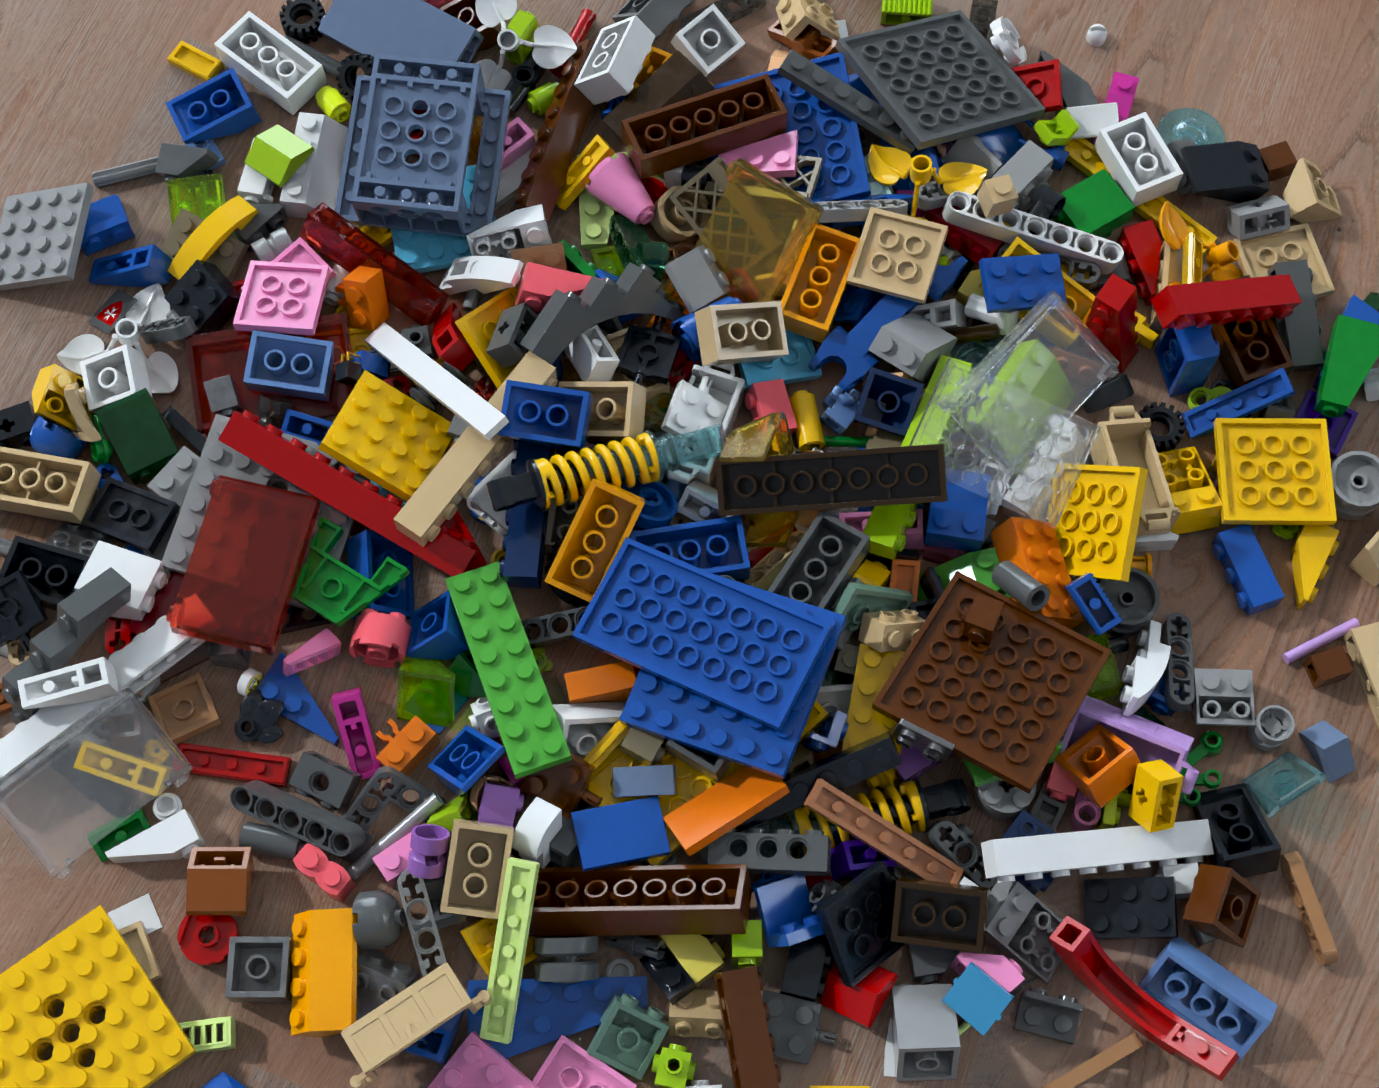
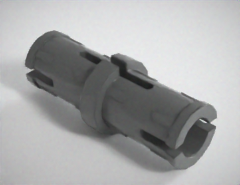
(638, 945)

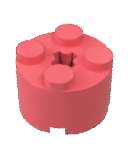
(380, 638)

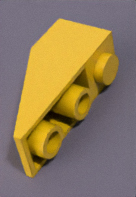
(1309, 556)

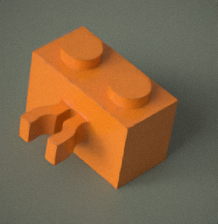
(364, 297)
(408, 746)

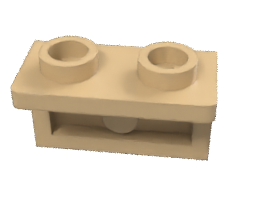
(697, 1016)

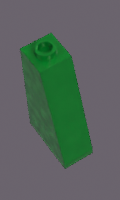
(1347, 361)

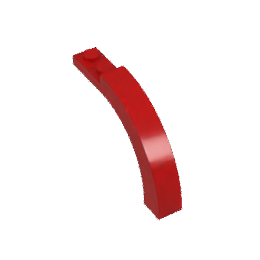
(1118, 992)

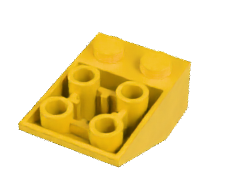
(1190, 490)

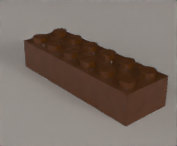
(704, 126)

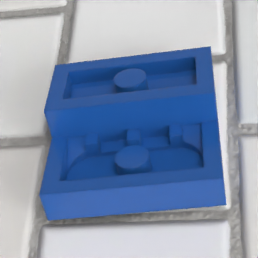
(1002, 142)

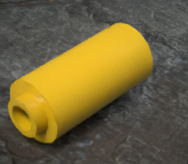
(809, 430)

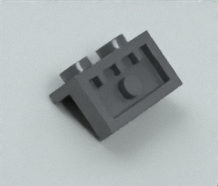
(1048, 1015)

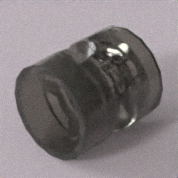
(272, 409)

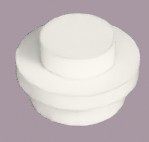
(167, 805)

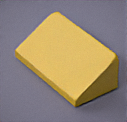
(1192, 259)

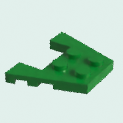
(335, 588)

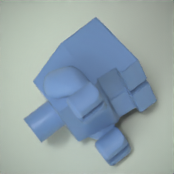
(839, 414)

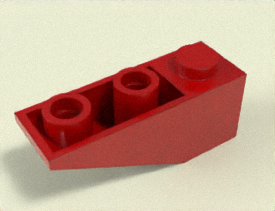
(1142, 252)
(450, 341)

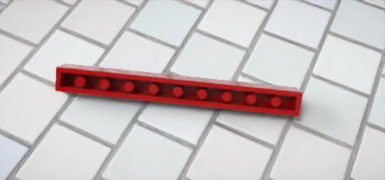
(341, 490)

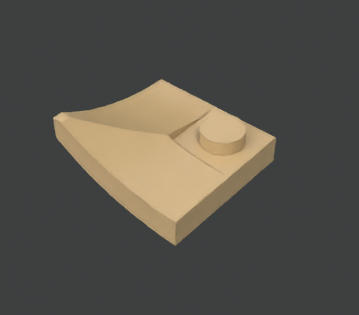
(76, 399)

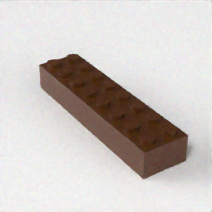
(642, 900)

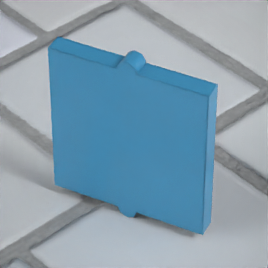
(977, 998)

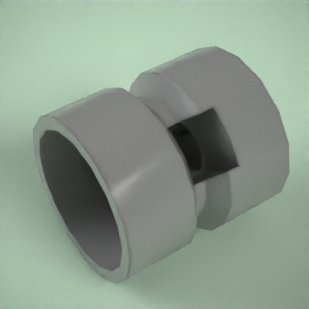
(270, 248)
(1271, 728)

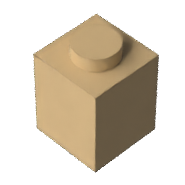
(997, 196)

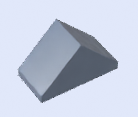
(1329, 749)

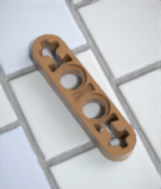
(1309, 908)
(1098, 1063)

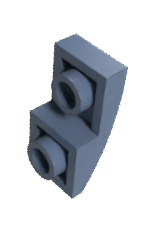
(644, 781)

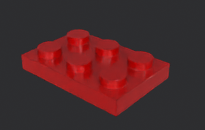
(1044, 82)

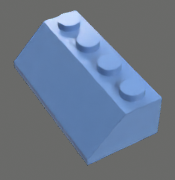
(1208, 996)

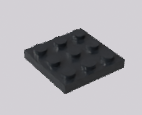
(860, 923)

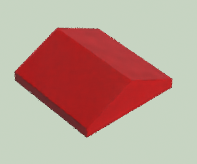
(863, 1000)

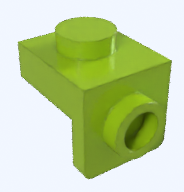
(1057, 131)

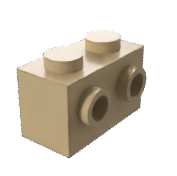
(890, 629)

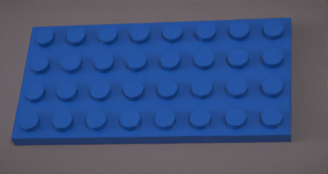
(703, 633)

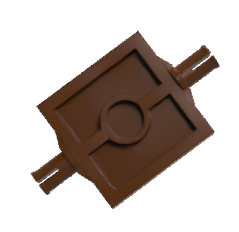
(563, 785)

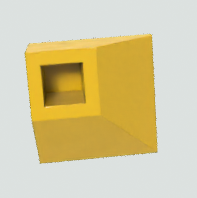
(49, 395)

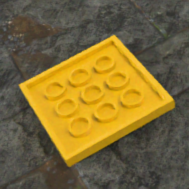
(387, 436)
(1274, 471)
(1102, 521)

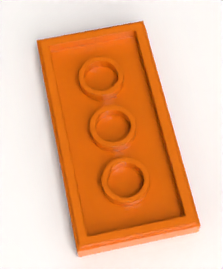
(723, 807)

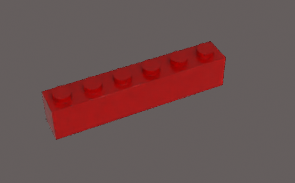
(1226, 301)

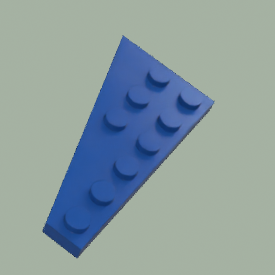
(556, 1009)

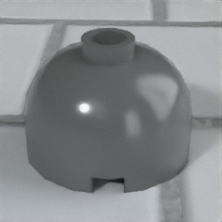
(378, 919)

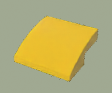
(481, 939)

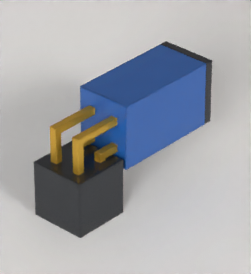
(350, 371)

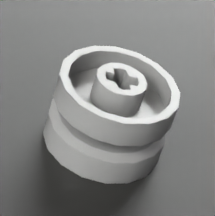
(1355, 484)

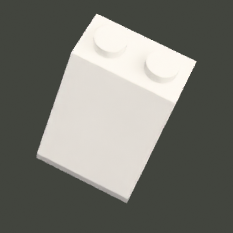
(140, 570)

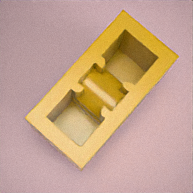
(1155, 795)

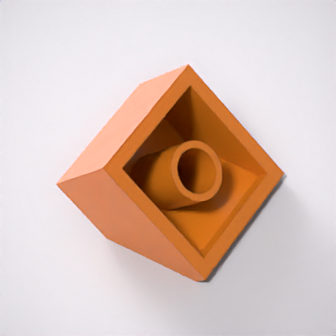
(1100, 765)

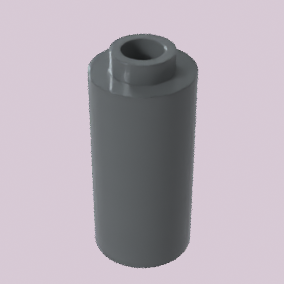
(1020, 585)
(270, 841)

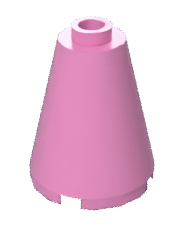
(620, 188)

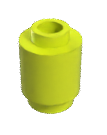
(333, 104)

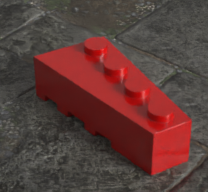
(1114, 319)

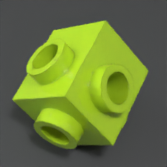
(673, 1079)

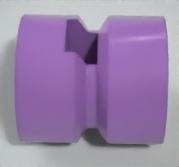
(428, 851)

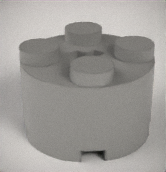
(999, 804)

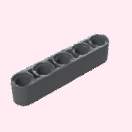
(310, 817)

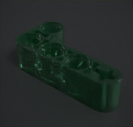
(635, 247)

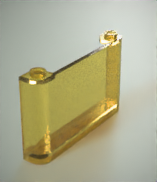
(755, 234)

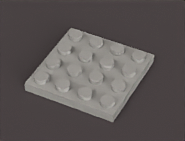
(42, 235)

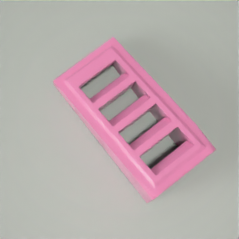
(315, 651)

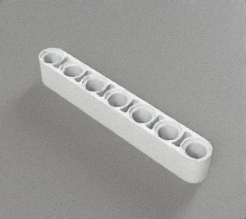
(1044, 229)

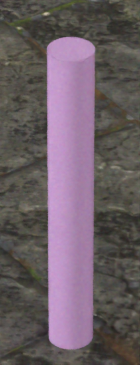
(1320, 641)

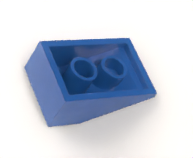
(214, 109)
(546, 415)
(958, 521)
(465, 760)

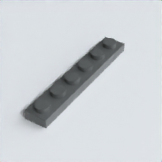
(844, 99)

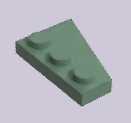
(869, 598)

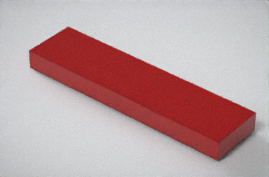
(237, 764)

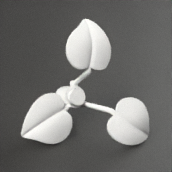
(550, 43)
(149, 308)

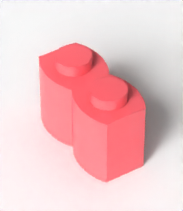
(328, 875)

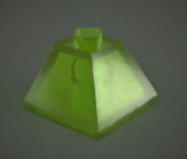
(426, 691)

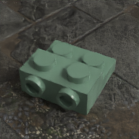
(628, 1035)

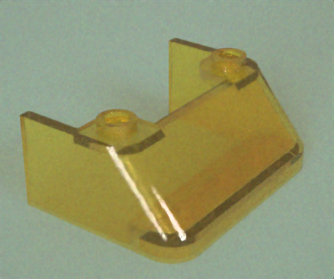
(754, 442)

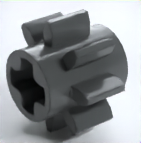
(821, 892)

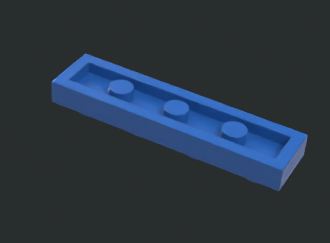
(1239, 402)

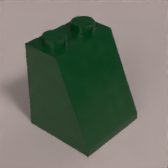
(138, 435)

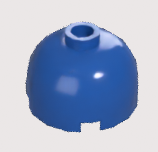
(54, 439)

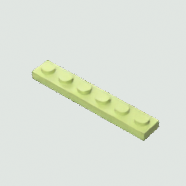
(509, 949)

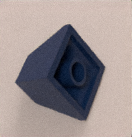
(887, 402)

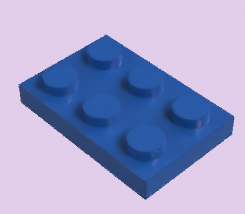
(1020, 281)

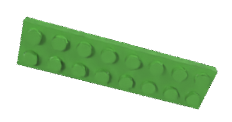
(508, 671)

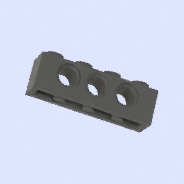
(814, 863)

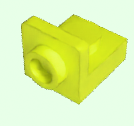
(1111, 813)

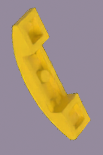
(211, 234)

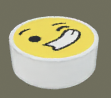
(249, 681)

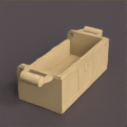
(1131, 445)
(407, 1020)

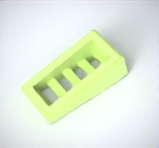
(229, 1033)

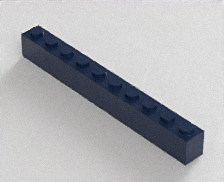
(526, 525)

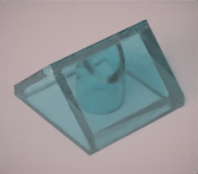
(1283, 782)

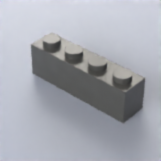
(1301, 329)

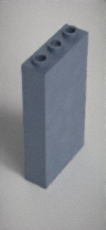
(399, 29)

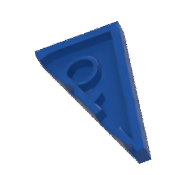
(298, 702)

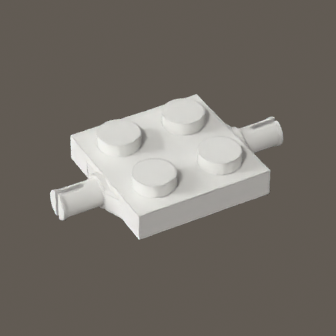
(692, 409)

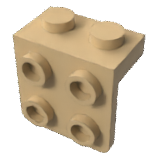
(797, 14)

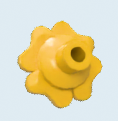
(882, 780)

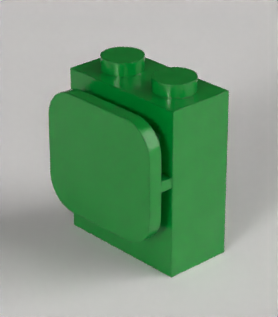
(1095, 206)

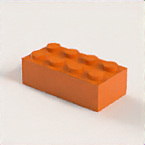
(1038, 553)

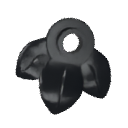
(262, 716)

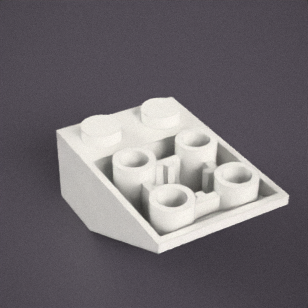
(515, 230)

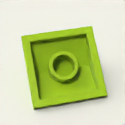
(278, 154)

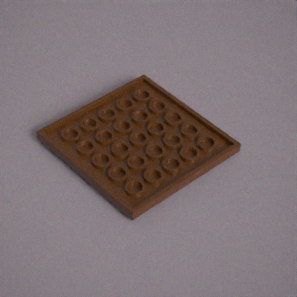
(998, 700)

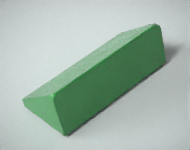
(132, 826)

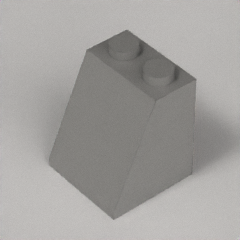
(913, 345)
(924, 1033)

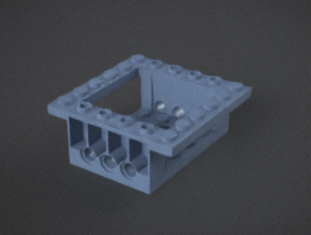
(425, 196)

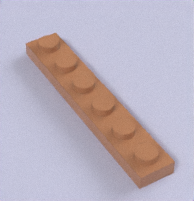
(881, 834)

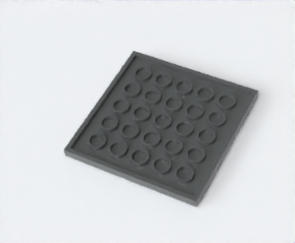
(939, 79)

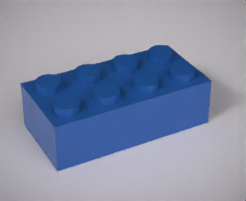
(708, 544)

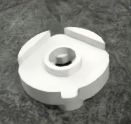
(1006, 40)

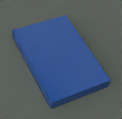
(620, 833)

